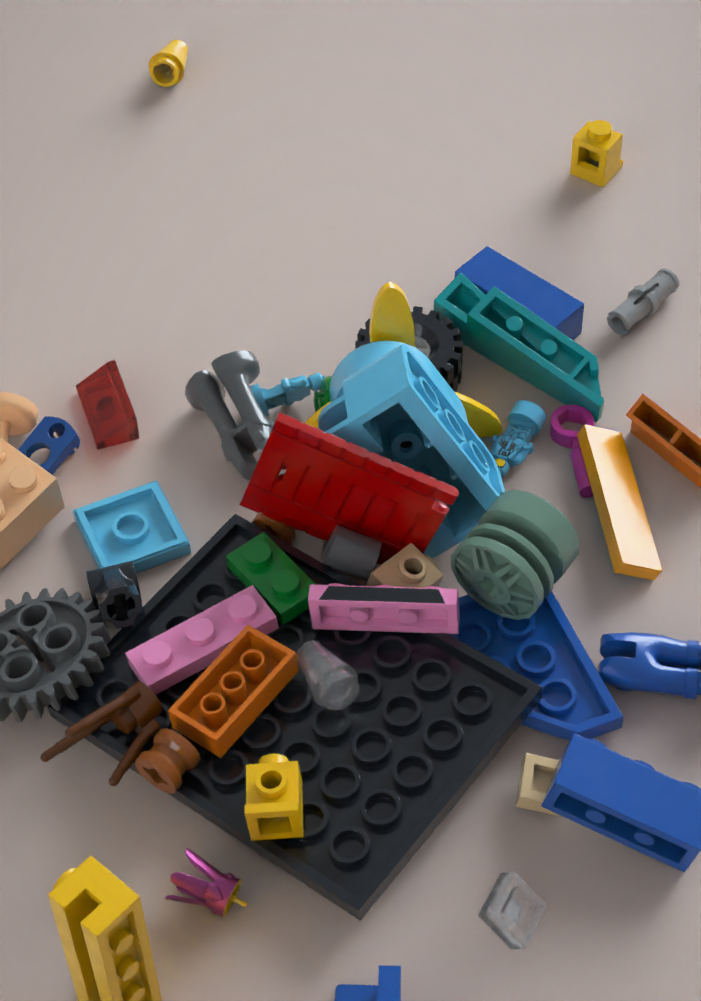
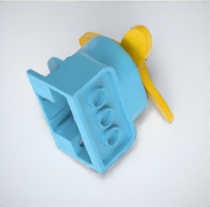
(404, 410)

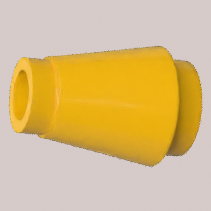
(169, 63)

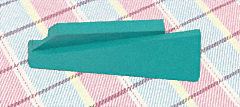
(522, 343)

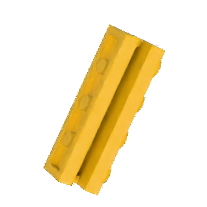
(103, 935)

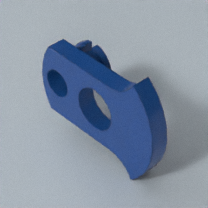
(59, 447)

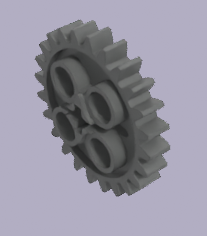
(58, 631)

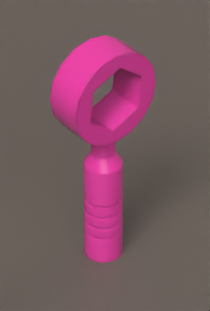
(569, 439)

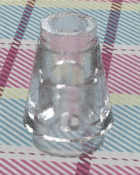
(328, 677)

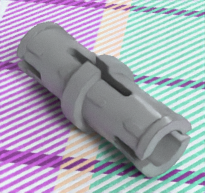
(643, 301)

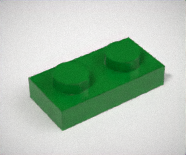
(273, 576)

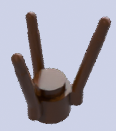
(130, 712)

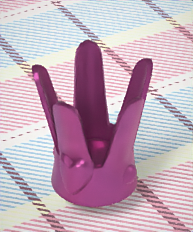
(215, 896)

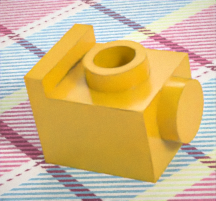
(597, 143)
(274, 798)

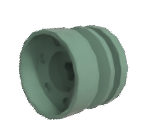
(515, 554)

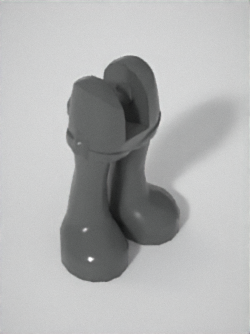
(207, 394)

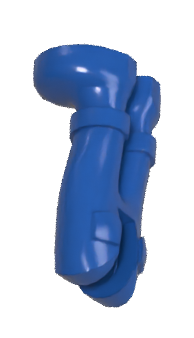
(651, 663)

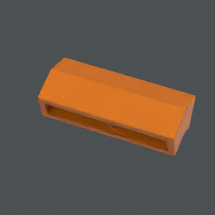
(682, 440)

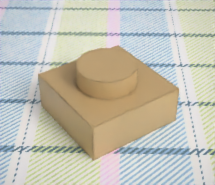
(534, 782)

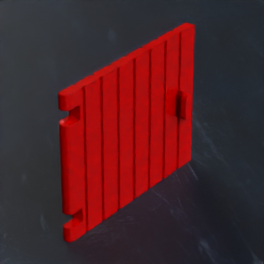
(344, 486)

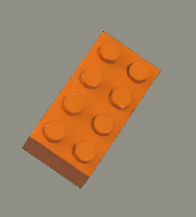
(233, 690)

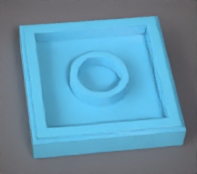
(132, 528)

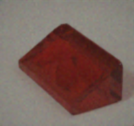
(108, 407)

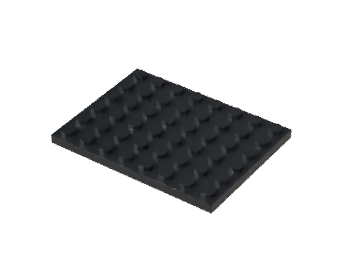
(369, 772)

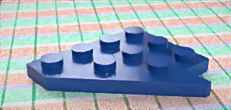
(550, 656)

